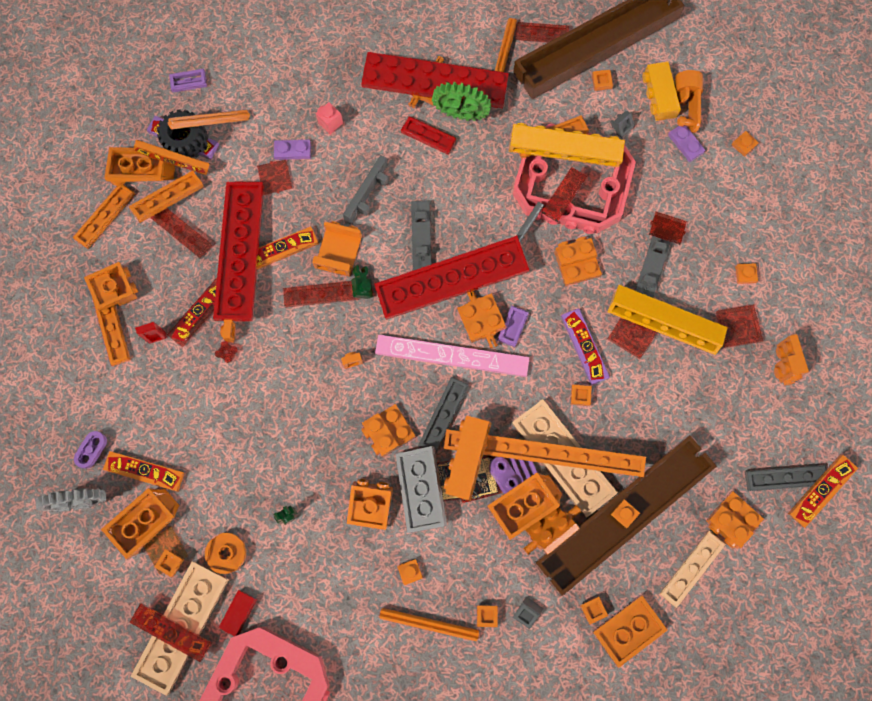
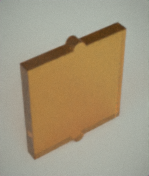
(166, 540)

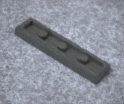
(443, 414)
(783, 478)

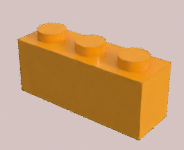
(661, 91)

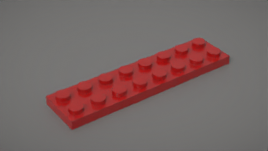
(422, 77)
(238, 252)
(451, 277)

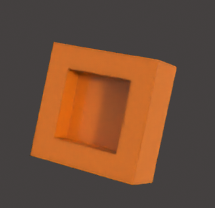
(602, 80)
(745, 143)
(746, 273)
(228, 331)
(351, 359)
(580, 395)
(625, 513)
(169, 563)
(410, 572)
(593, 610)
(487, 616)

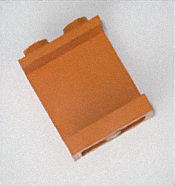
(338, 249)

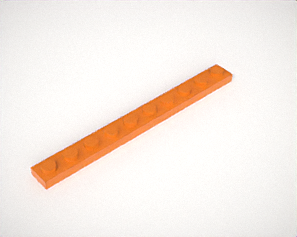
(557, 454)

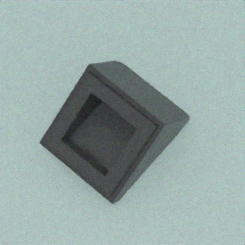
(528, 612)

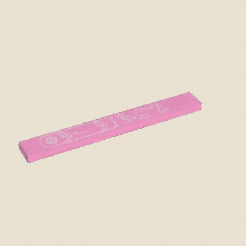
(452, 355)

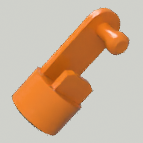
(690, 85)

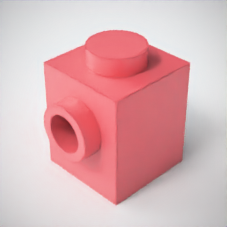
(329, 117)

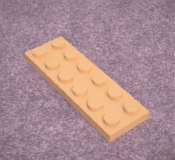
(585, 487)
(190, 608)

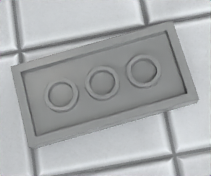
(421, 489)

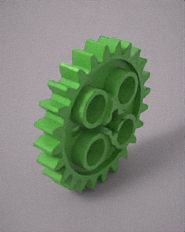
(448, 99)

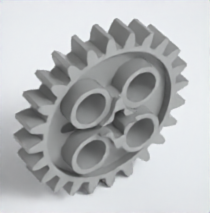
(66, 500)

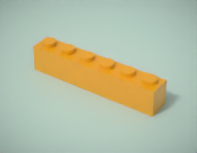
(566, 145)
(667, 319)

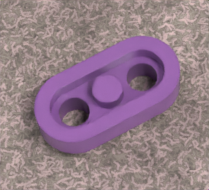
(89, 449)
(503, 476)

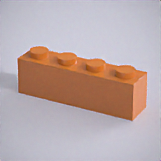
(468, 457)

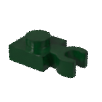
(360, 284)
(286, 515)

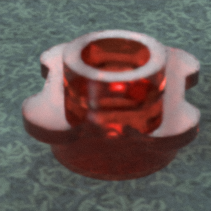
(232, 350)

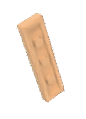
(692, 569)

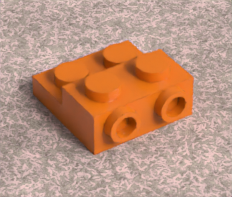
(577, 261)
(111, 286)
(792, 362)
(387, 431)
(369, 504)
(734, 521)

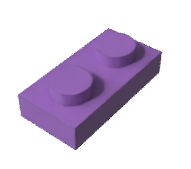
(686, 142)
(292, 149)

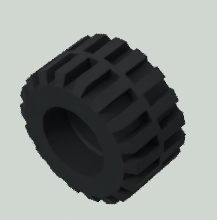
(189, 146)

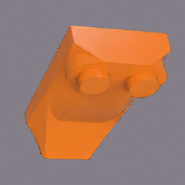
(127, 166)
(525, 504)
(141, 521)

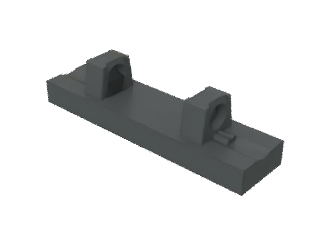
(358, 204)
(421, 234)
(652, 266)

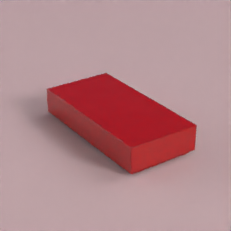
(151, 332)
(237, 613)

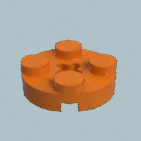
(232, 562)

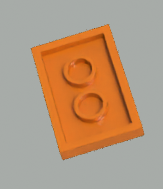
(629, 631)

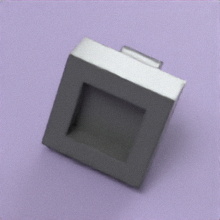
(623, 123)

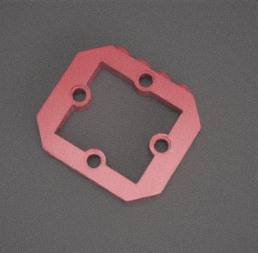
(579, 218)
(273, 646)

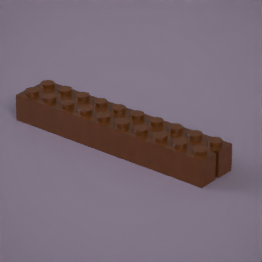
(593, 42)
(604, 535)

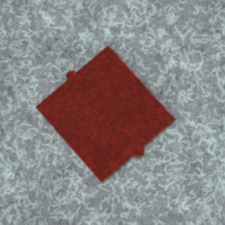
(275, 177)
(667, 228)

